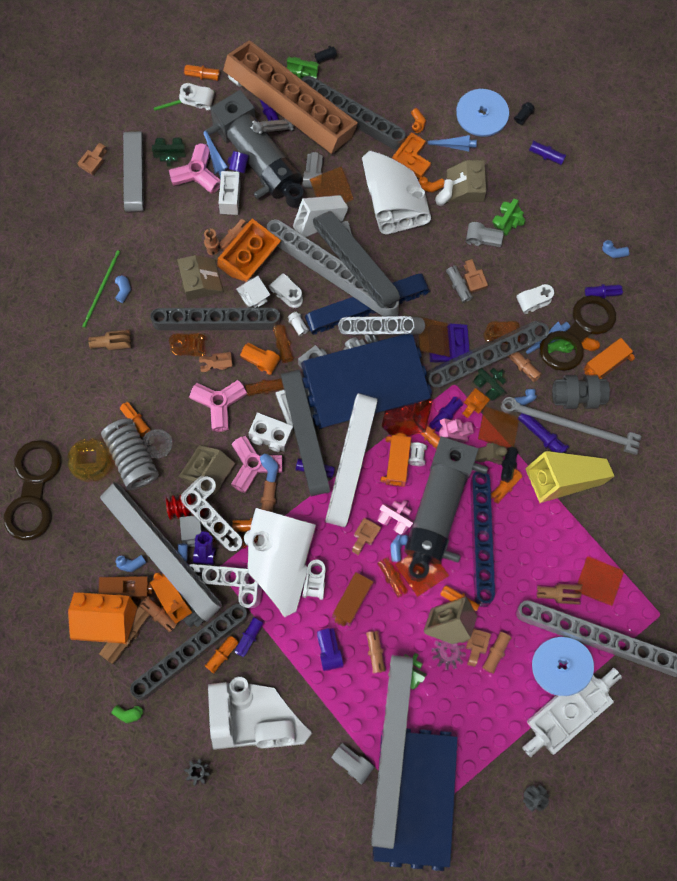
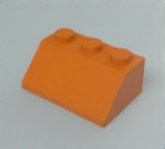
(247, 251)
(101, 617)

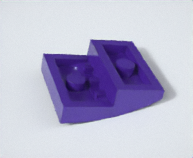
(457, 343)

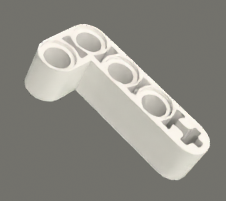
(213, 517)
(223, 579)

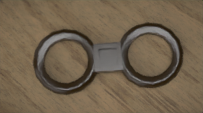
(578, 333)
(32, 490)

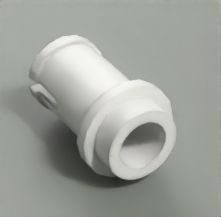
(298, 324)

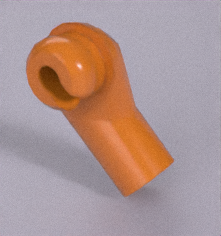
(420, 121)
(429, 186)
(591, 344)

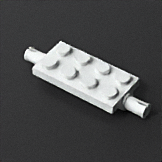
(568, 715)

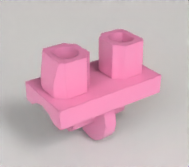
(455, 430)
(403, 521)

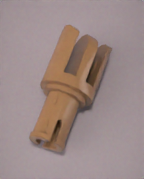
(112, 340)
(557, 593)

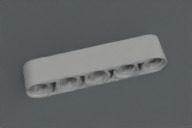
(133, 171)
(381, 325)

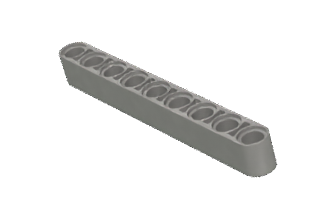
(308, 252)
(161, 552)
(592, 639)
(392, 752)

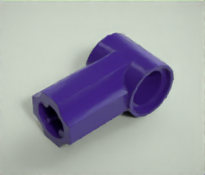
(238, 162)
(204, 549)
(329, 655)

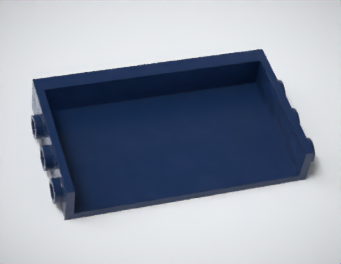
(377, 369)
(424, 802)

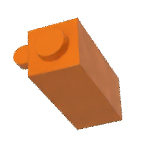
(609, 359)
(397, 460)
(170, 598)

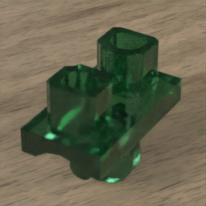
(169, 152)
(484, 378)

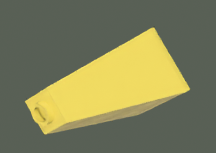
(564, 474)

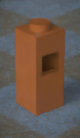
(136, 587)
(352, 600)

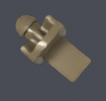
(492, 453)

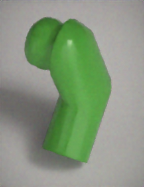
(561, 346)
(127, 716)

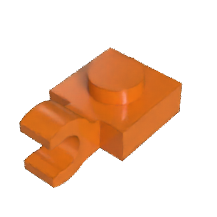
(475, 402)

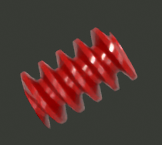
(176, 507)

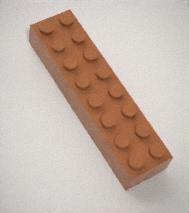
(290, 96)

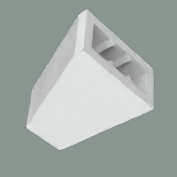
(314, 207)

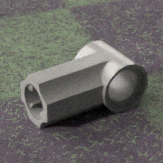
(313, 168)
(479, 234)
(355, 765)

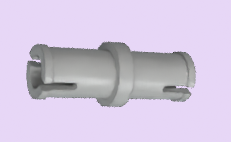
(459, 284)

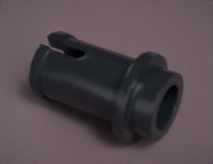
(326, 54)
(527, 109)

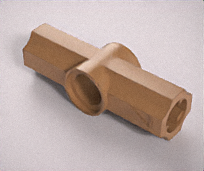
(113, 651)

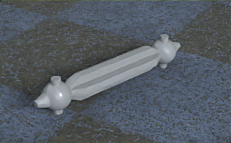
(268, 126)

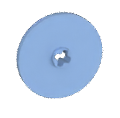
(476, 123)
(560, 681)

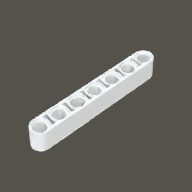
(351, 460)

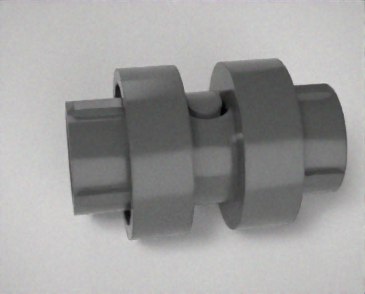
(571, 392)

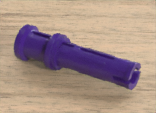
(549, 440)

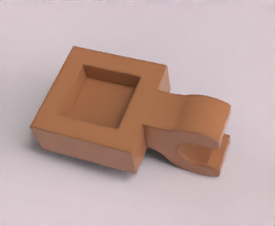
(93, 160)
(475, 279)
(218, 360)
(365, 533)
(477, 644)

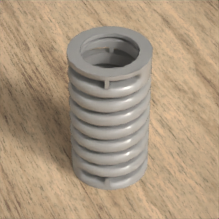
(129, 454)

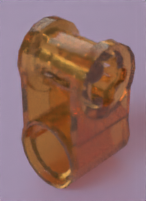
(499, 330)
(188, 345)

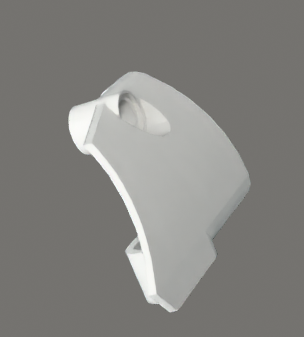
(395, 194)
(279, 556)
(252, 717)

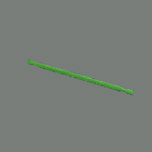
(101, 288)

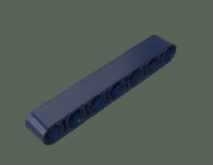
(330, 315)
(482, 547)

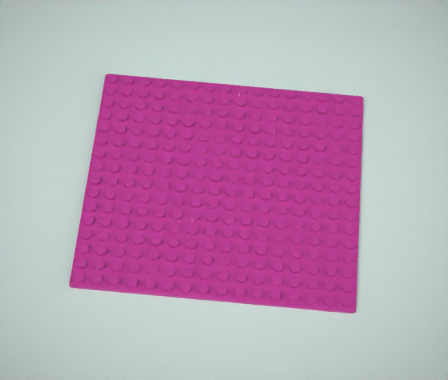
(531, 549)

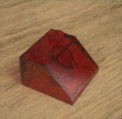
(407, 419)

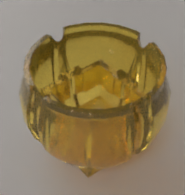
(93, 471)

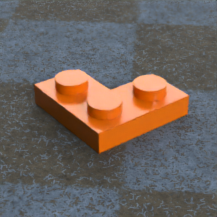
(408, 155)

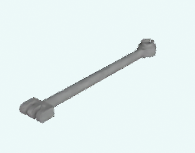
(628, 442)

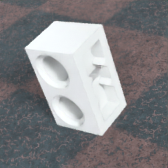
(229, 192)
(253, 292)
(273, 428)

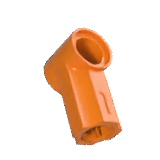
(264, 360)

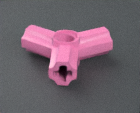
(199, 162)
(219, 413)
(247, 474)

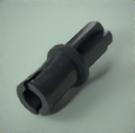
(509, 464)

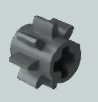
(193, 619)
(203, 773)
(536, 798)

